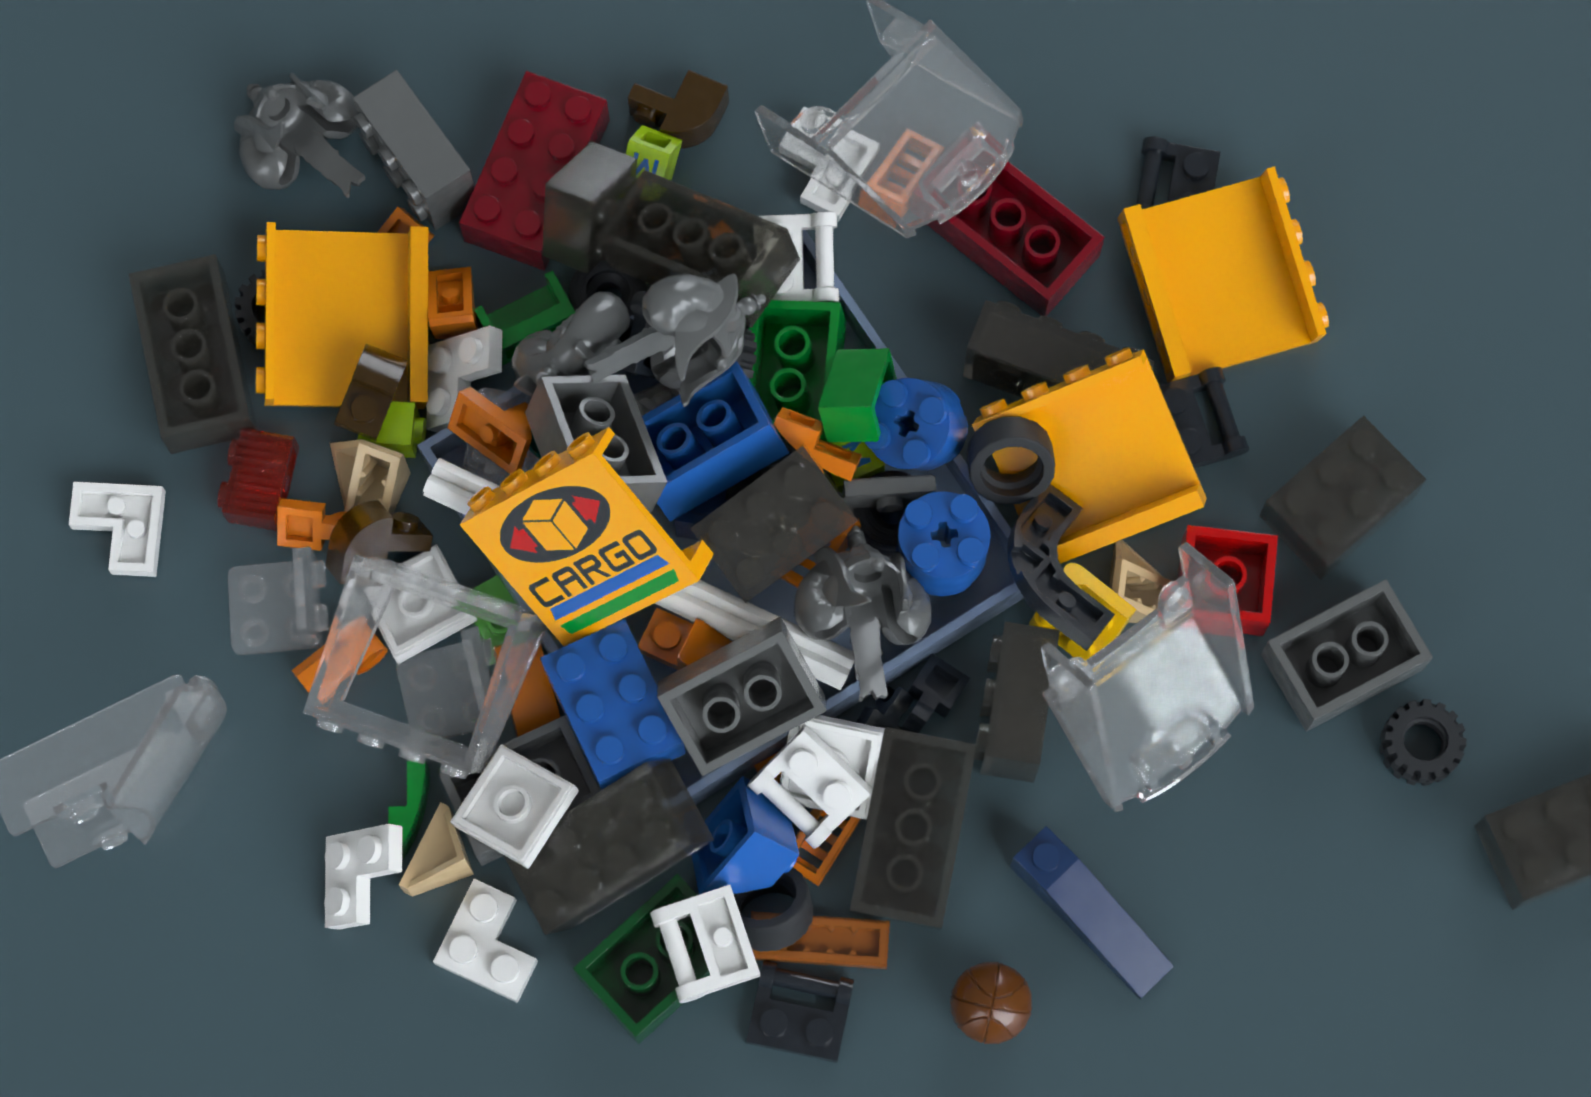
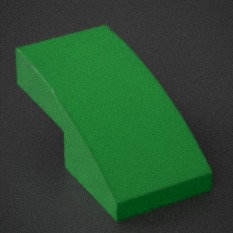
(411, 816)

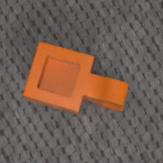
(304, 524)

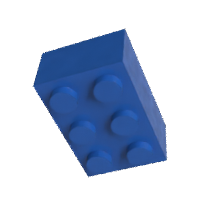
(711, 441)
(612, 703)

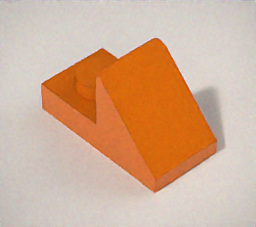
(451, 302)
(490, 430)
(678, 641)

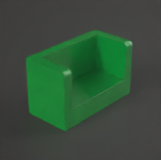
(532, 313)
(852, 393)

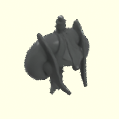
(292, 123)
(692, 333)
(578, 339)
(867, 595)

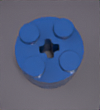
(940, 421)
(949, 519)

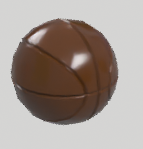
(991, 1002)

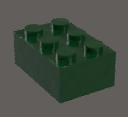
(633, 969)

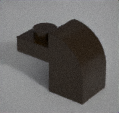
(689, 116)
(370, 392)
(373, 532)

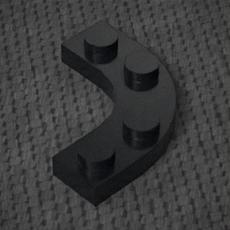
(1040, 575)

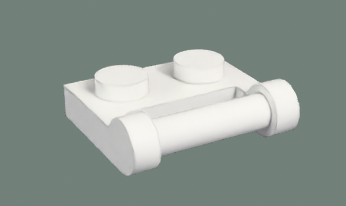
(793, 287)
(819, 775)
(720, 938)

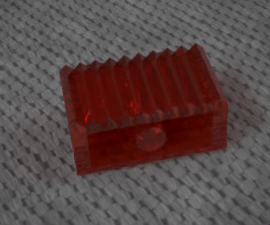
(258, 478)

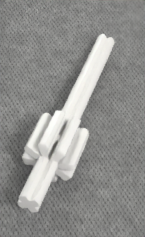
(717, 608)

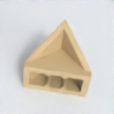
(369, 473)
(1135, 580)
(438, 858)

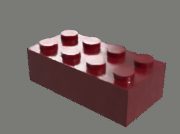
(537, 139)
(1024, 239)

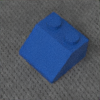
(749, 846)

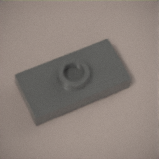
(887, 493)

